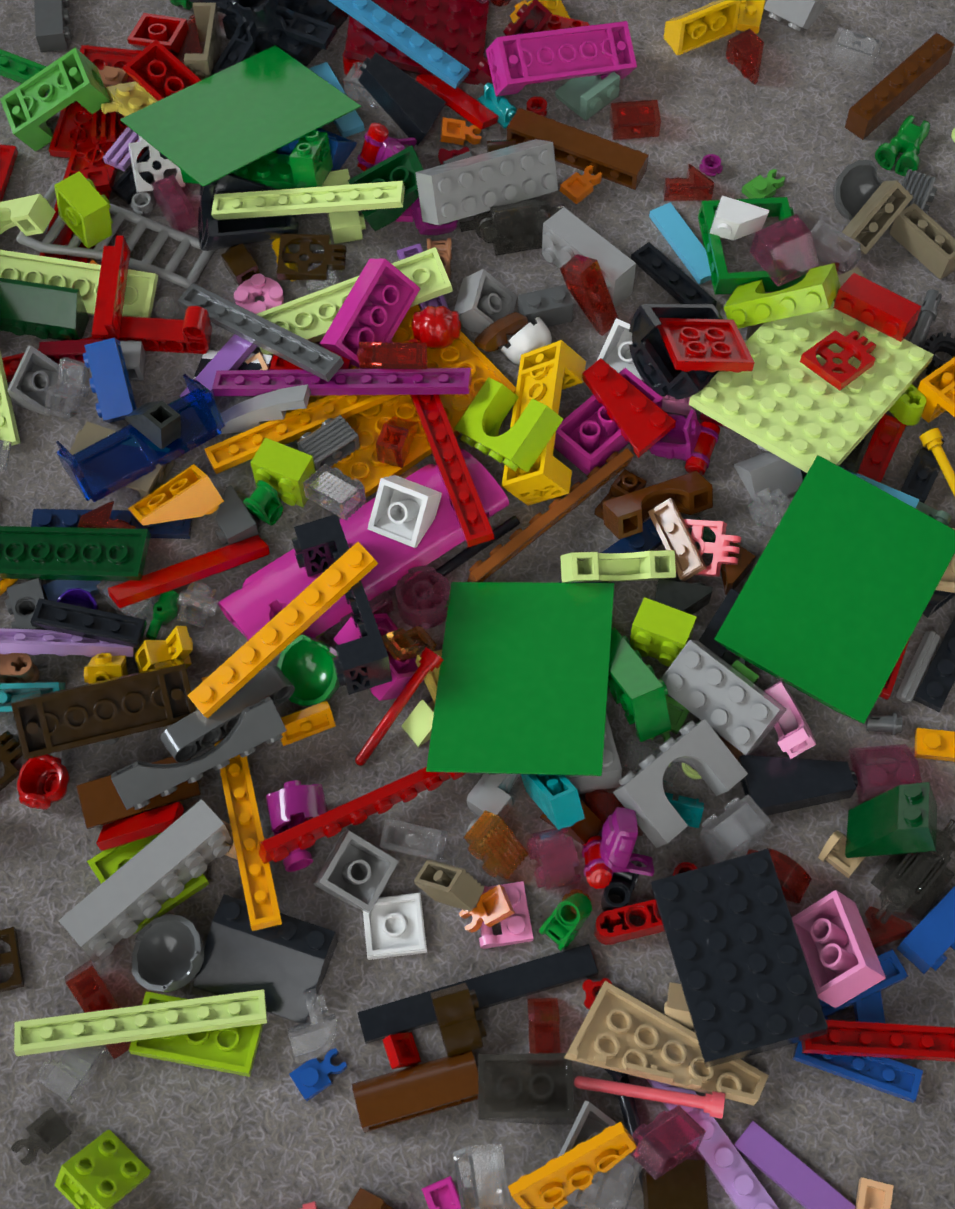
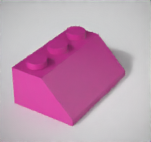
(400, 669)

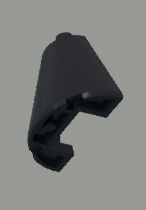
(220, 234)
(652, 356)

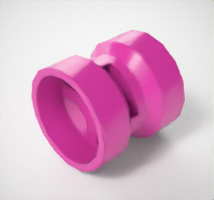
(297, 860)

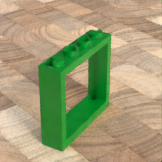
(727, 282)

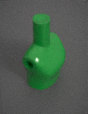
(163, 612)

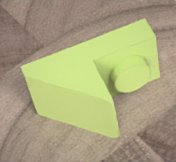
(419, 723)

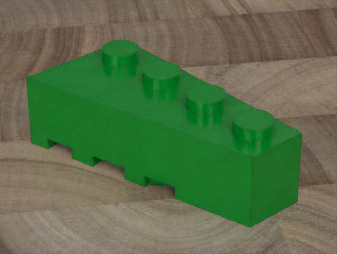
(637, 689)

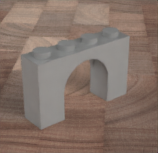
(644, 790)

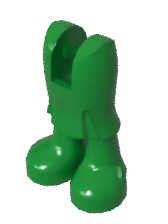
(907, 142)

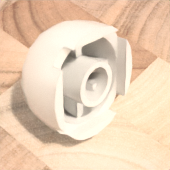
(527, 340)

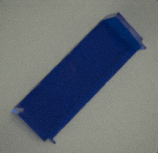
(130, 455)

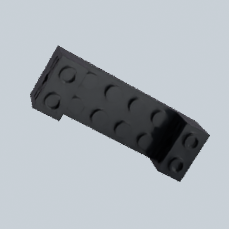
(362, 661)

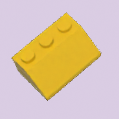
(702, 25)

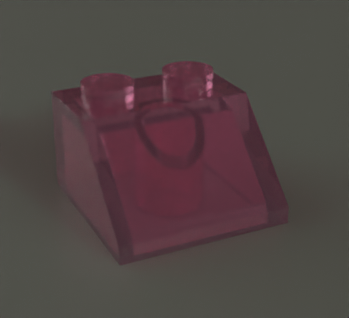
(785, 250)
(883, 769)

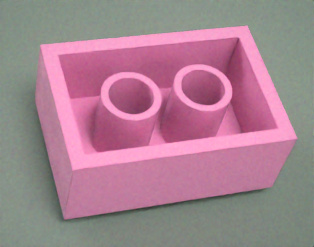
(837, 949)

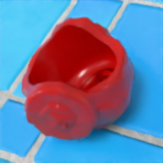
(436, 326)
(42, 781)

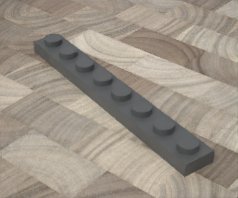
(263, 333)

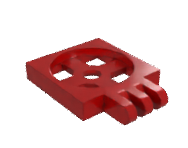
(851, 347)

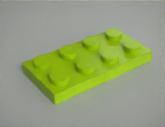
(219, 1050)

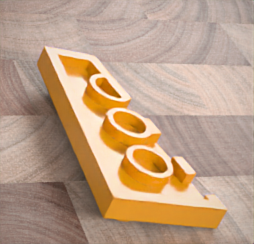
(573, 1170)

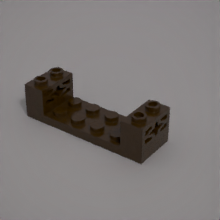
(102, 709)

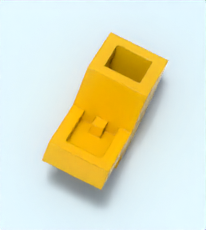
(175, 646)

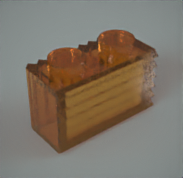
(495, 845)

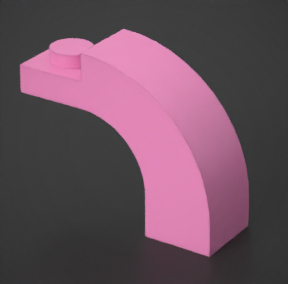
(791, 727)

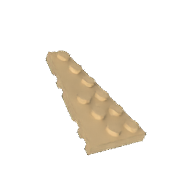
(644, 1043)

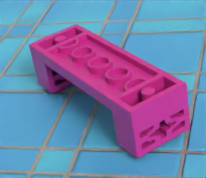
(560, 56)

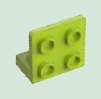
(101, 1173)

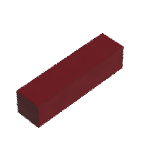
(70, 349)

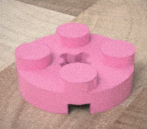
(259, 286)

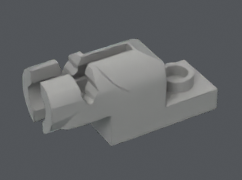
(492, 795)

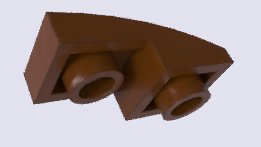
(496, 333)
(624, 484)

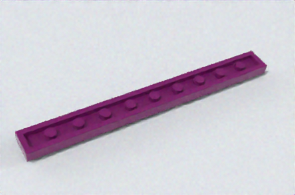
(346, 381)

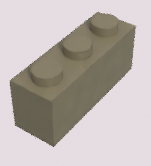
(877, 214)
(925, 240)

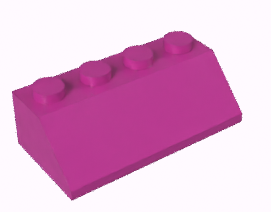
(371, 309)

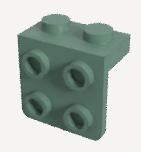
(589, 94)

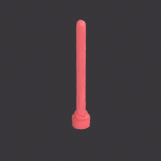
(711, 1103)

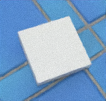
(395, 927)

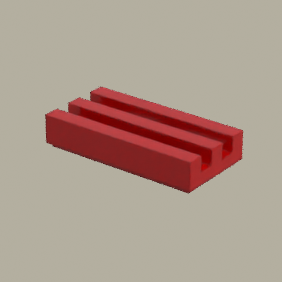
(95, 127)

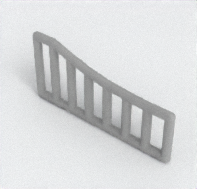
(142, 222)

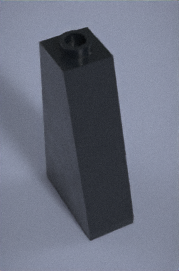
(401, 96)
(795, 783)

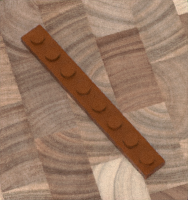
(542, 522)

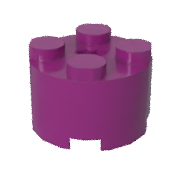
(295, 805)

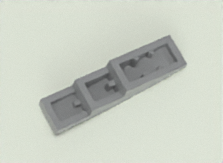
(264, 408)

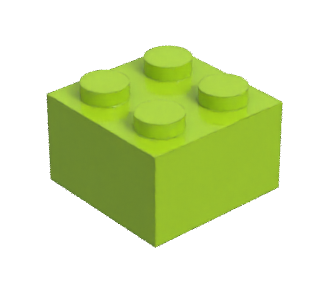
(84, 209)
(283, 470)
(661, 631)

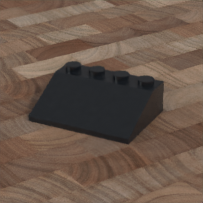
(276, 959)

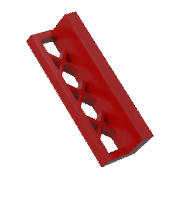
(111, 290)

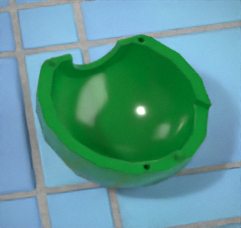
(310, 670)

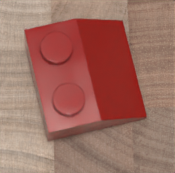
(165, 29)

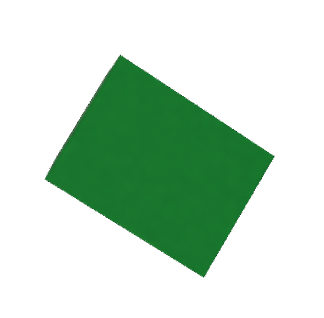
(239, 115)
(838, 590)
(523, 679)

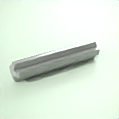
(918, 666)

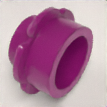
(711, 165)

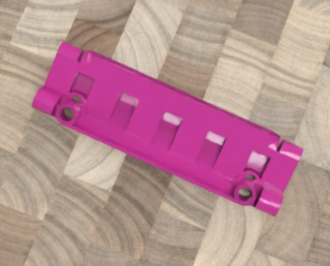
(282, 580)

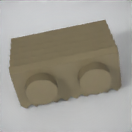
(449, 885)

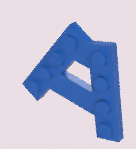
(874, 1072)

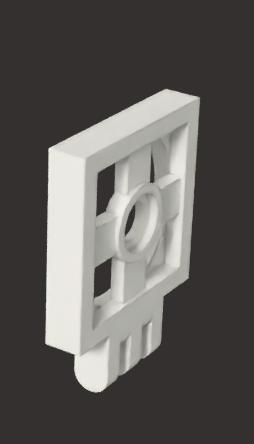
(141, 185)

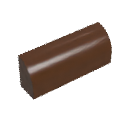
(103, 804)
(416, 1091)

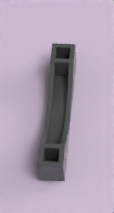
(145, 780)

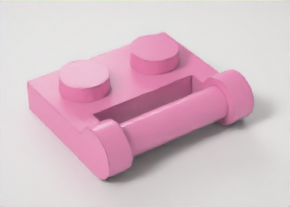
(514, 928)

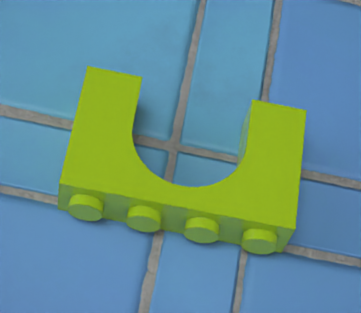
(752, 306)
(522, 442)

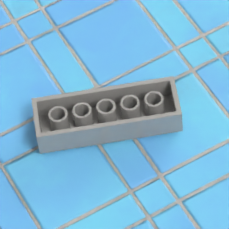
(486, 181)
(147, 881)

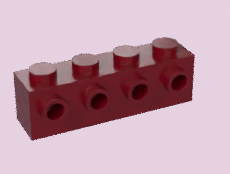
(530, 20)

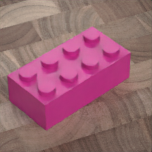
(589, 434)

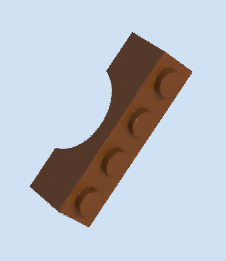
(627, 512)

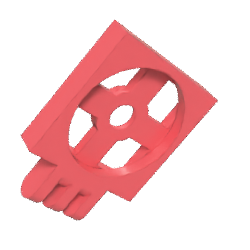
(719, 549)

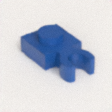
(313, 1076)

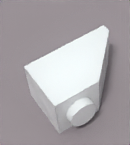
(737, 219)

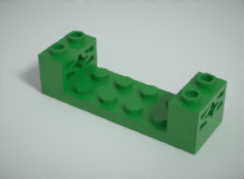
(303, 168)

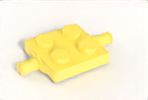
(127, 98)

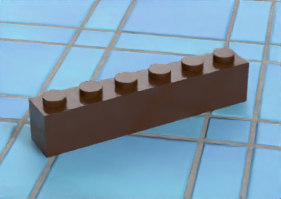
(899, 86)
(581, 148)

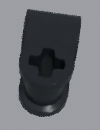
(621, 885)

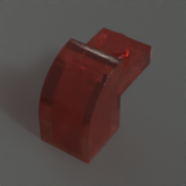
(791, 875)

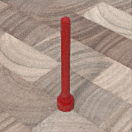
(428, 662)

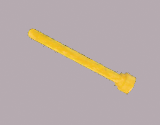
(933, 440)

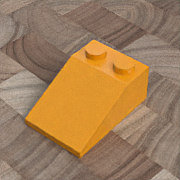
(182, 497)

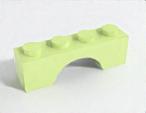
(28, 213)
(617, 566)

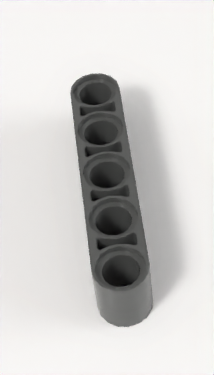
(198, 733)

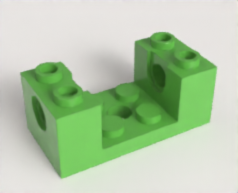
(69, 80)

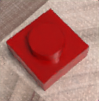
(99, 177)
(401, 1050)

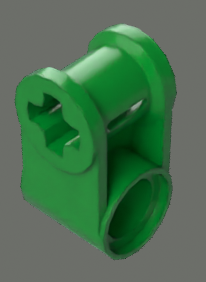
(264, 503)
(563, 924)

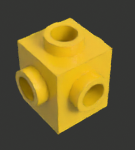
(105, 667)

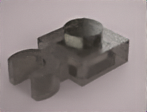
(45, 1134)

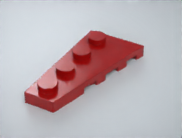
(633, 412)

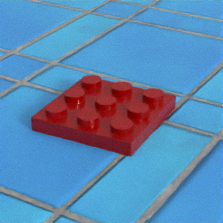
(705, 345)

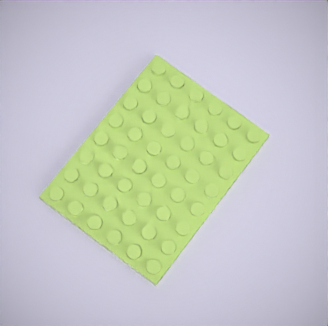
(795, 409)

